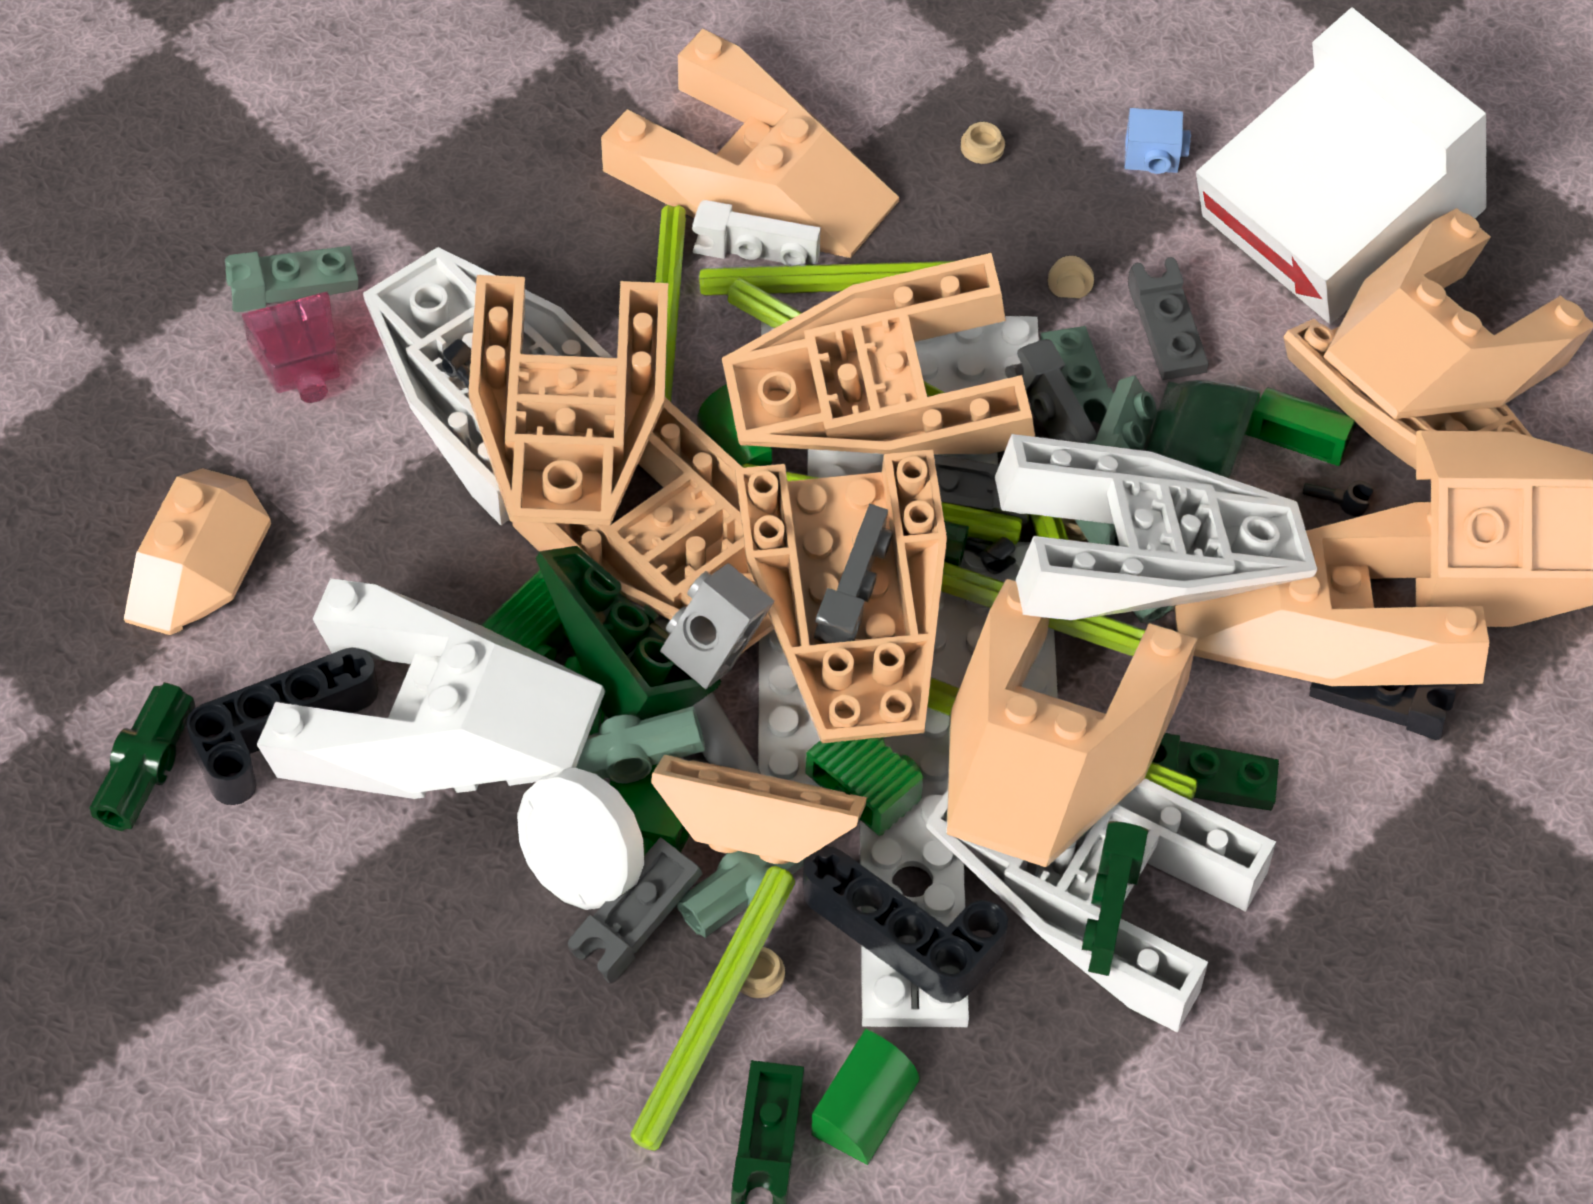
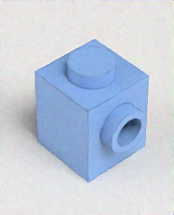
(1155, 140)

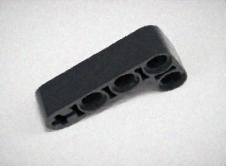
(232, 715)
(839, 885)

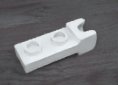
(753, 236)

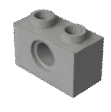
(715, 624)

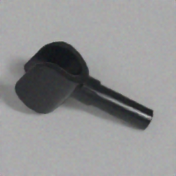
(456, 360)
(1346, 499)
(994, 557)

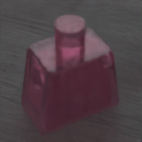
(295, 345)

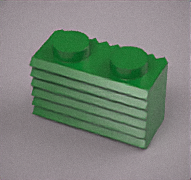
(530, 619)
(870, 771)

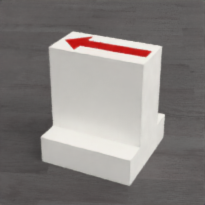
(1347, 166)

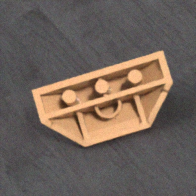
(195, 551)
(754, 811)

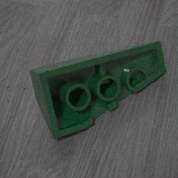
(616, 639)

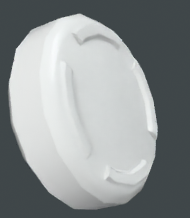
(580, 838)

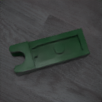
(1222, 773)
(1118, 866)
(768, 1131)

